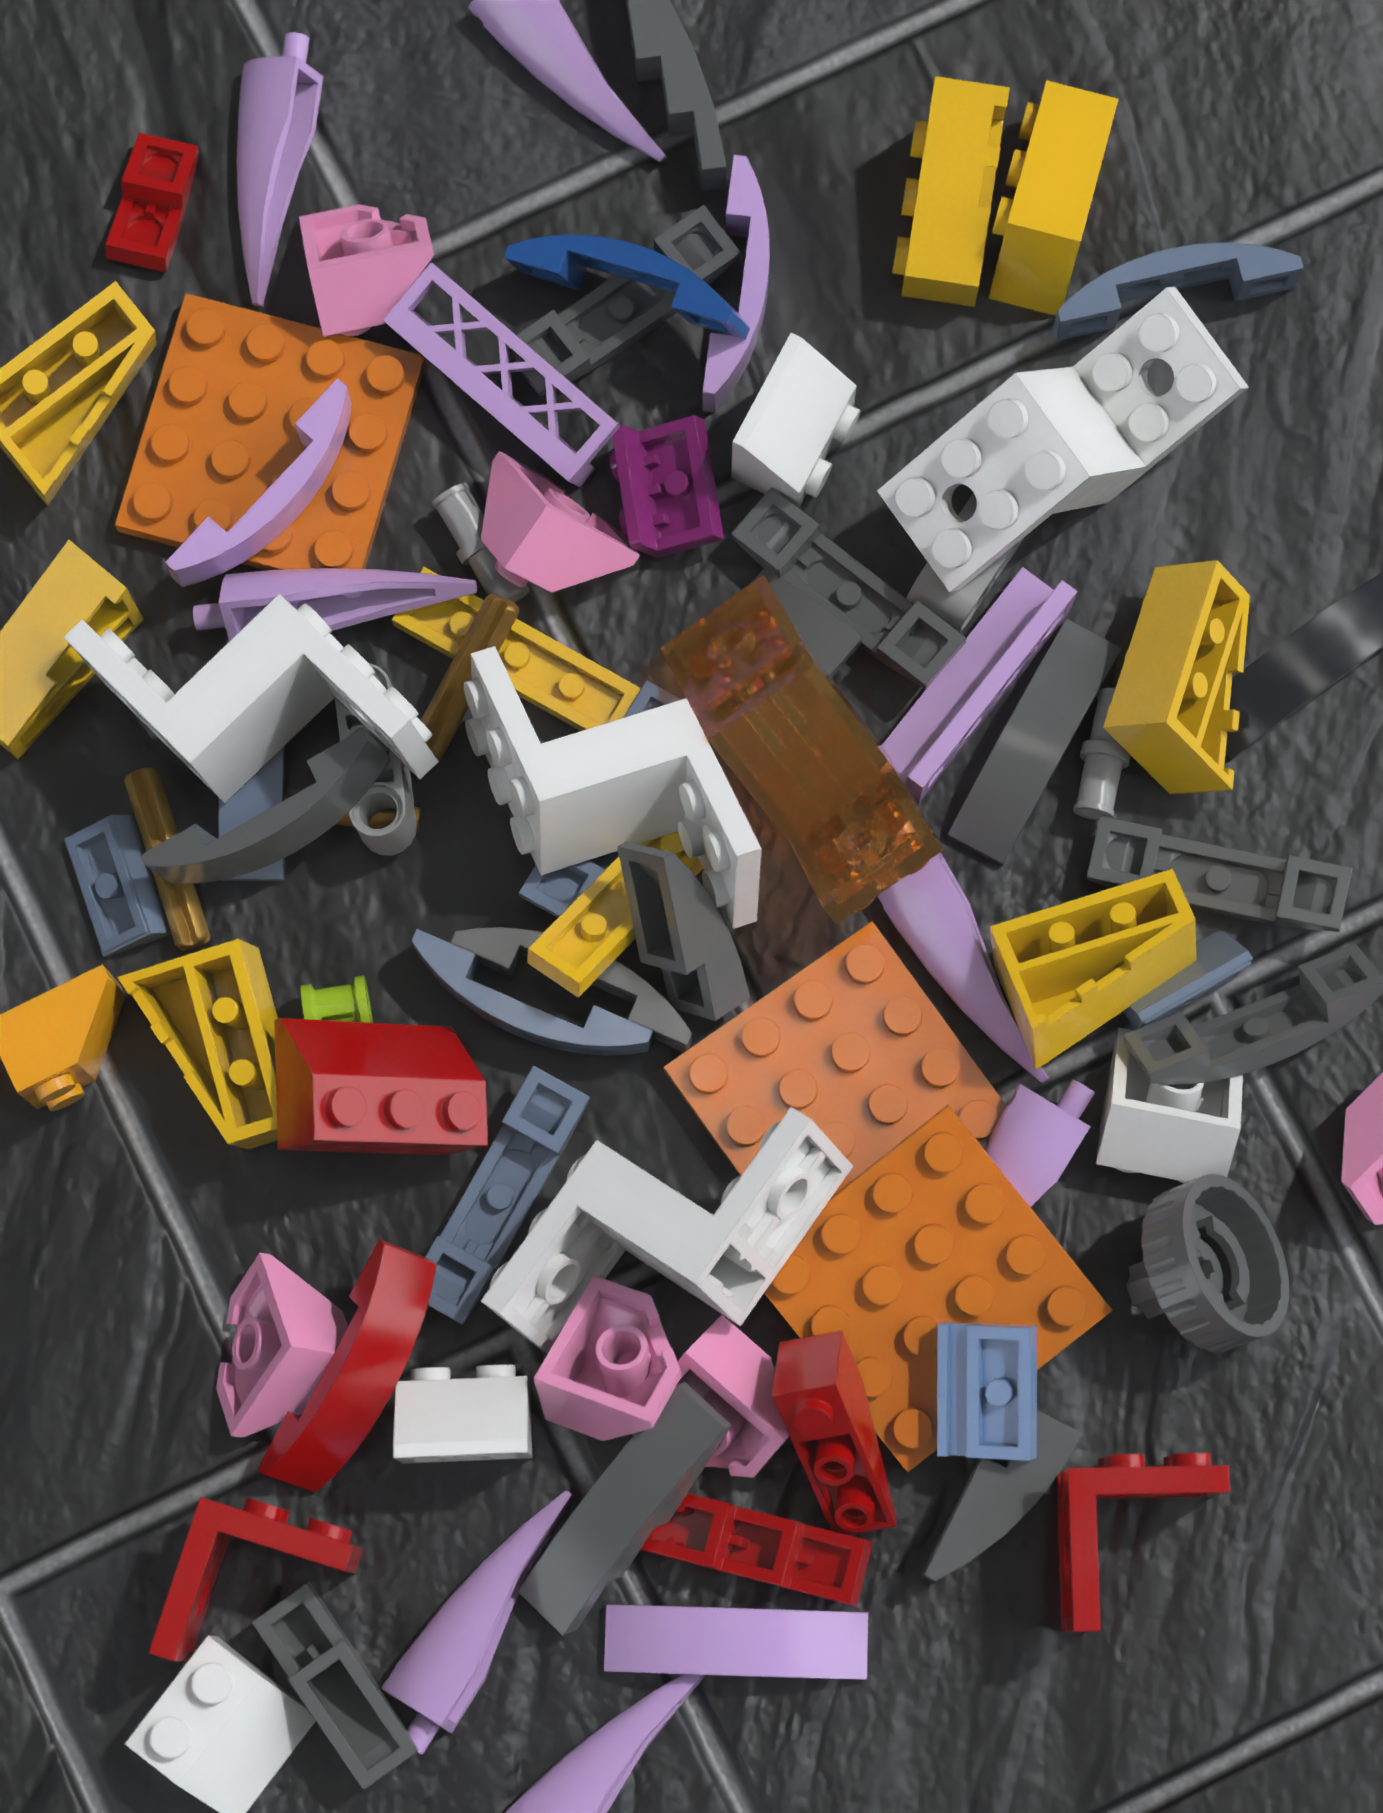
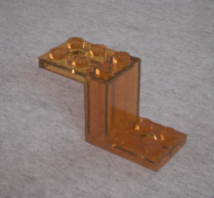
(801, 750)

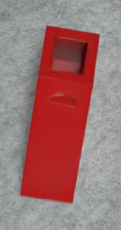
(833, 1431)

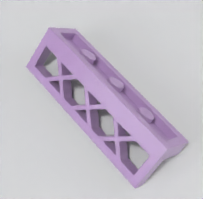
(486, 391)
(976, 679)

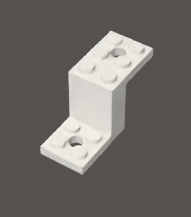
(1061, 439)
(256, 695)
(613, 787)
(715, 1257)

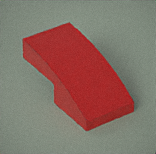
(152, 202)

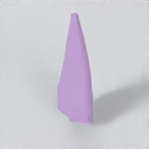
(553, 52)
(274, 135)
(336, 595)
(944, 936)
(1038, 1138)
(457, 1645)
(599, 1766)

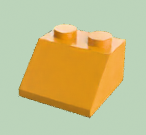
(61, 1038)

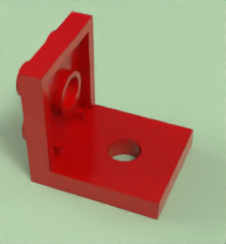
(1116, 1478)
(205, 1553)

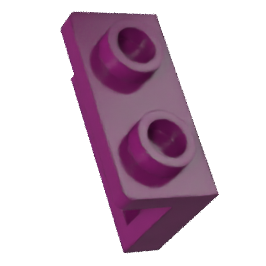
(666, 487)

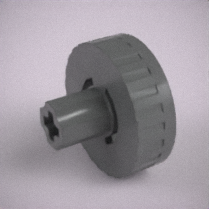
(1211, 1265)

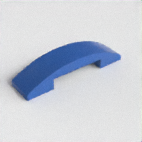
(566, 259)

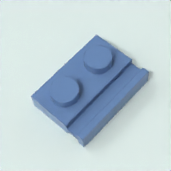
(987, 1390)

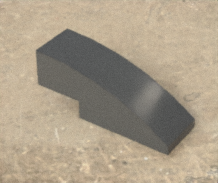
(682, 933)
(999, 1498)
(335, 1685)

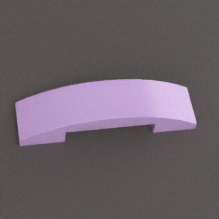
(744, 218)
(214, 551)
(736, 1641)

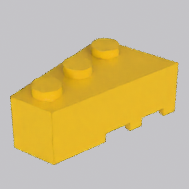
(952, 193)
(1051, 196)
(68, 386)
(36, 662)
(1178, 677)
(1091, 959)
(220, 1029)

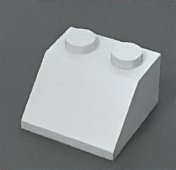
(794, 424)
(1164, 1127)
(462, 1417)
(222, 1728)

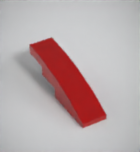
(764, 1548)

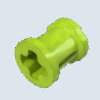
(338, 1002)

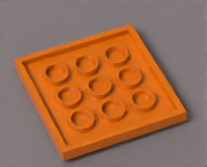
(229, 431)
(845, 1047)
(921, 1244)

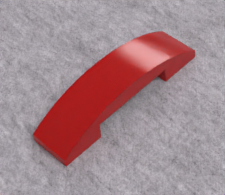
(361, 1373)

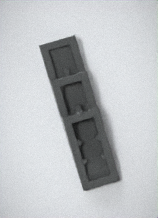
(666, 53)
(623, 1508)

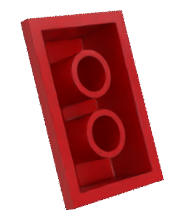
(376, 1089)

